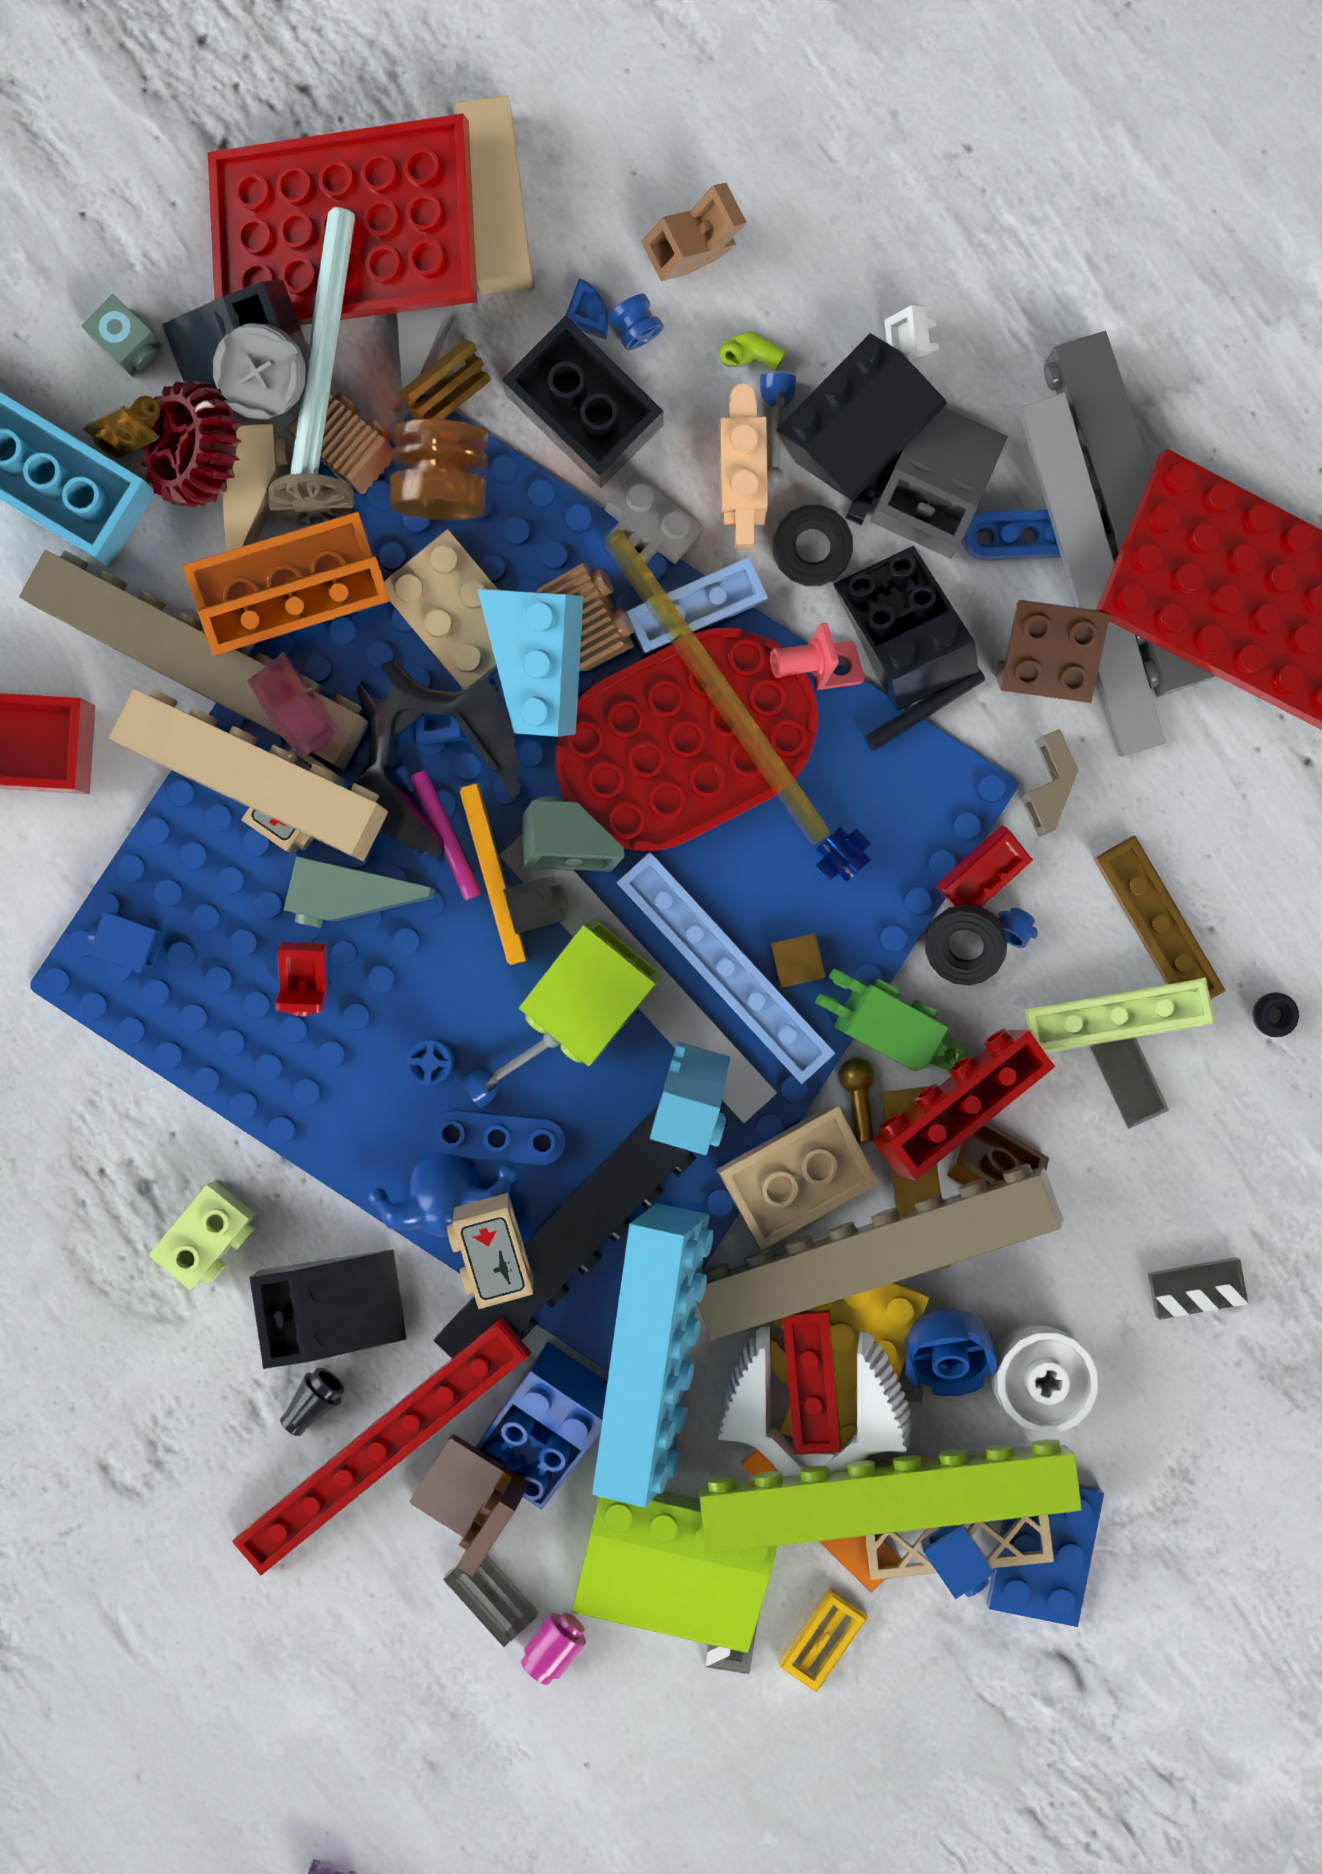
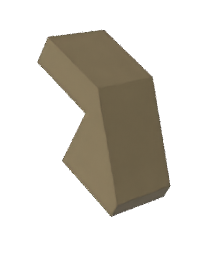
(1048, 801)

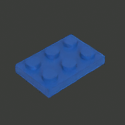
(1054, 1588)

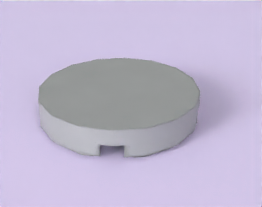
(259, 370)

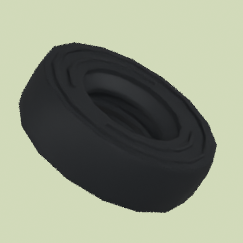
(824, 520)
(967, 918)

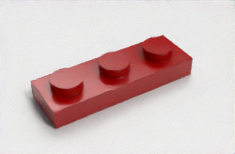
(812, 1382)

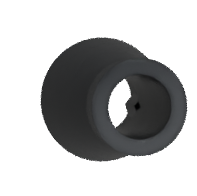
(313, 1399)

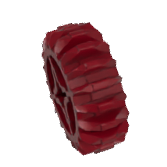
(193, 445)

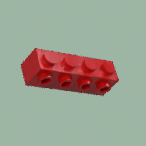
(962, 1103)

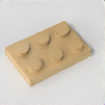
(442, 605)
(797, 1176)

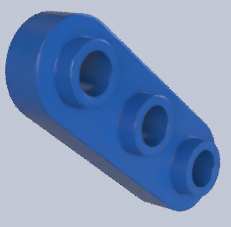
(1006, 535)
(519, 1134)

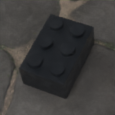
(583, 401)

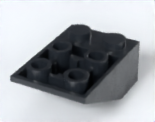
(198, 332)
(907, 627)
(327, 1308)

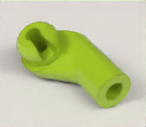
(748, 348)

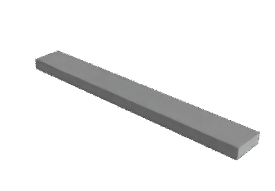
(1088, 568)
(667, 1004)

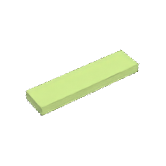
(1121, 1016)

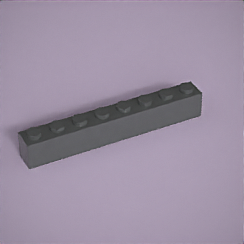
(1115, 467)

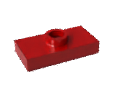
(985, 870)

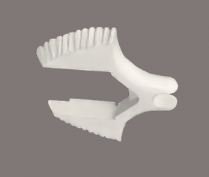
(880, 1409)

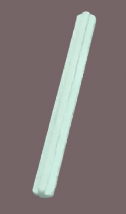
(323, 341)

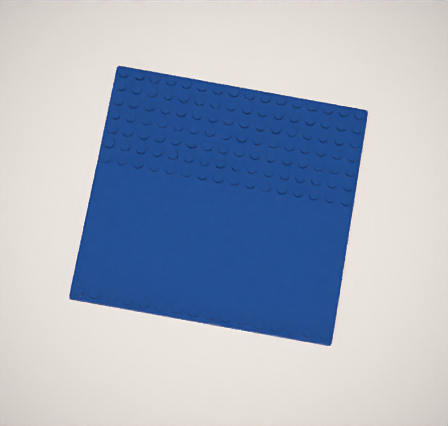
(337, 1082)

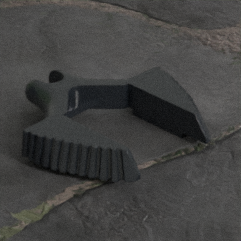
(476, 710)

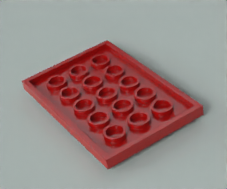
(408, 204)
(1224, 585)

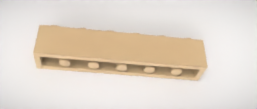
(248, 773)

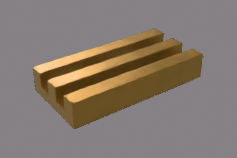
(449, 392)

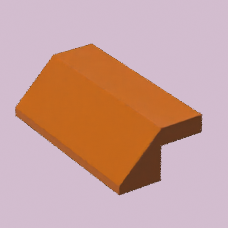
(285, 583)

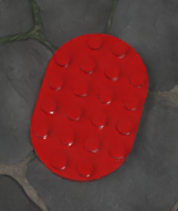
(660, 757)

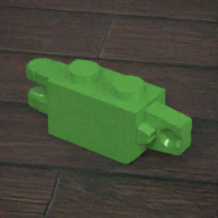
(891, 1026)

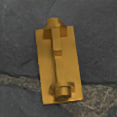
(125, 428)

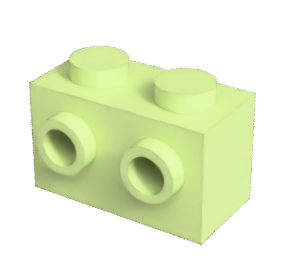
(203, 1236)

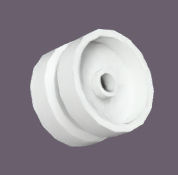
(1062, 1396)

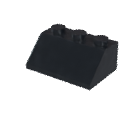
(860, 417)

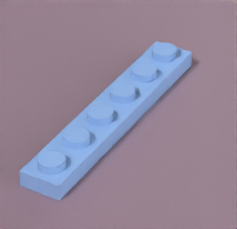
(725, 968)

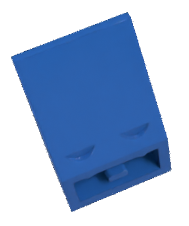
(547, 1422)

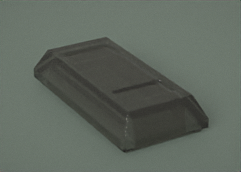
(1130, 1080)

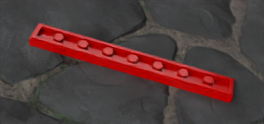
(382, 1446)

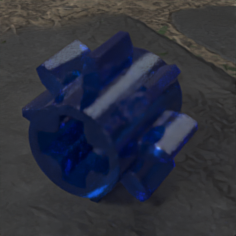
(843, 854)

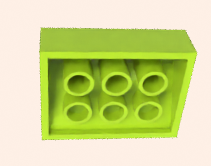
(655, 1574)

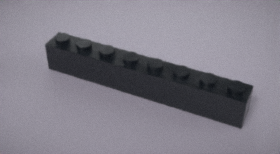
(576, 1230)

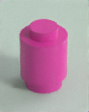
(553, 1647)

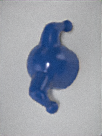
(435, 1190)

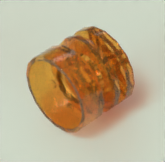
(438, 470)

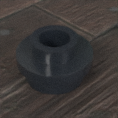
(1288, 1019)

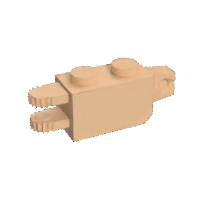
(743, 466)

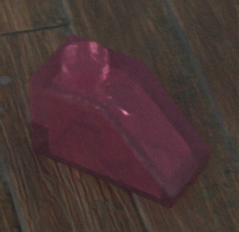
(292, 706)

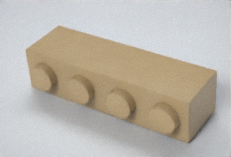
(497, 197)

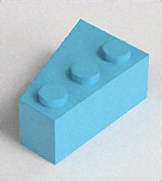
(536, 657)
(692, 1100)

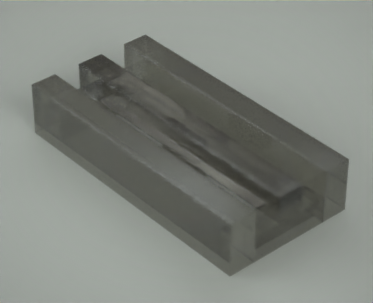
(503, 1636)

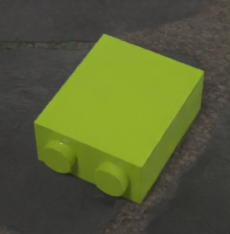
(590, 992)

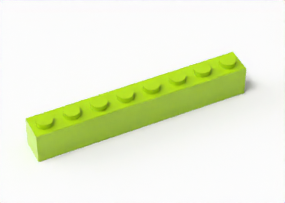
(888, 1497)

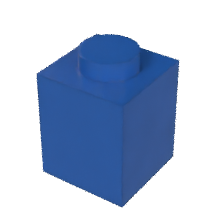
(125, 942)
(958, 1560)

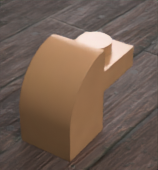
(695, 237)

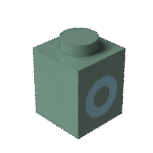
(122, 335)

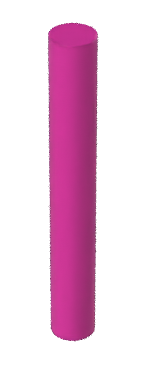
(453, 851)

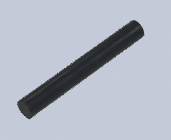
(921, 711)

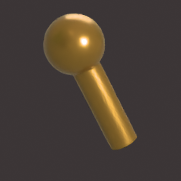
(857, 1077)

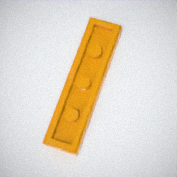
(492, 871)

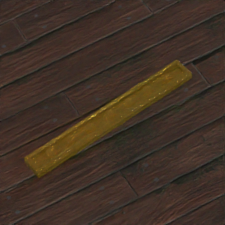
(716, 687)

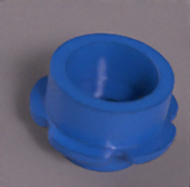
(1018, 926)

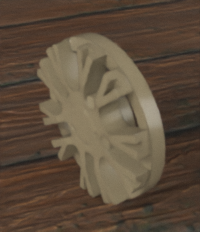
(310, 498)

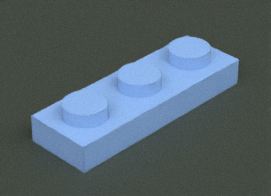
(702, 603)

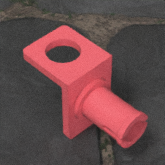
(819, 659)

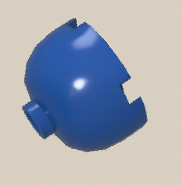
(949, 1352)

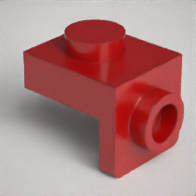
(302, 978)

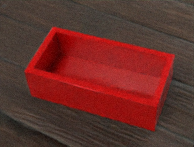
(46, 743)

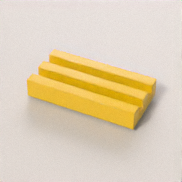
(843, 1607)

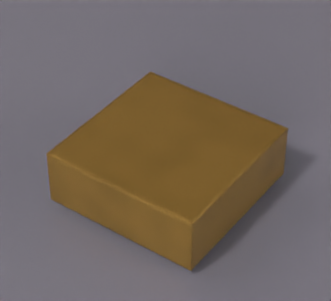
(797, 960)

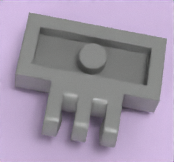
(652, 521)

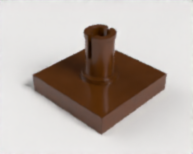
(990, 1154)

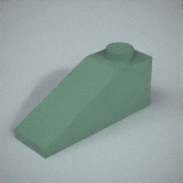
(341, 893)

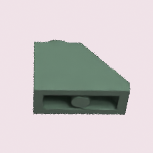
(566, 838)

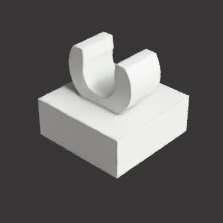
(910, 332)

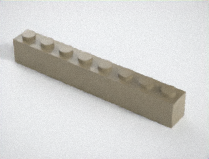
(171, 645)
(880, 1252)

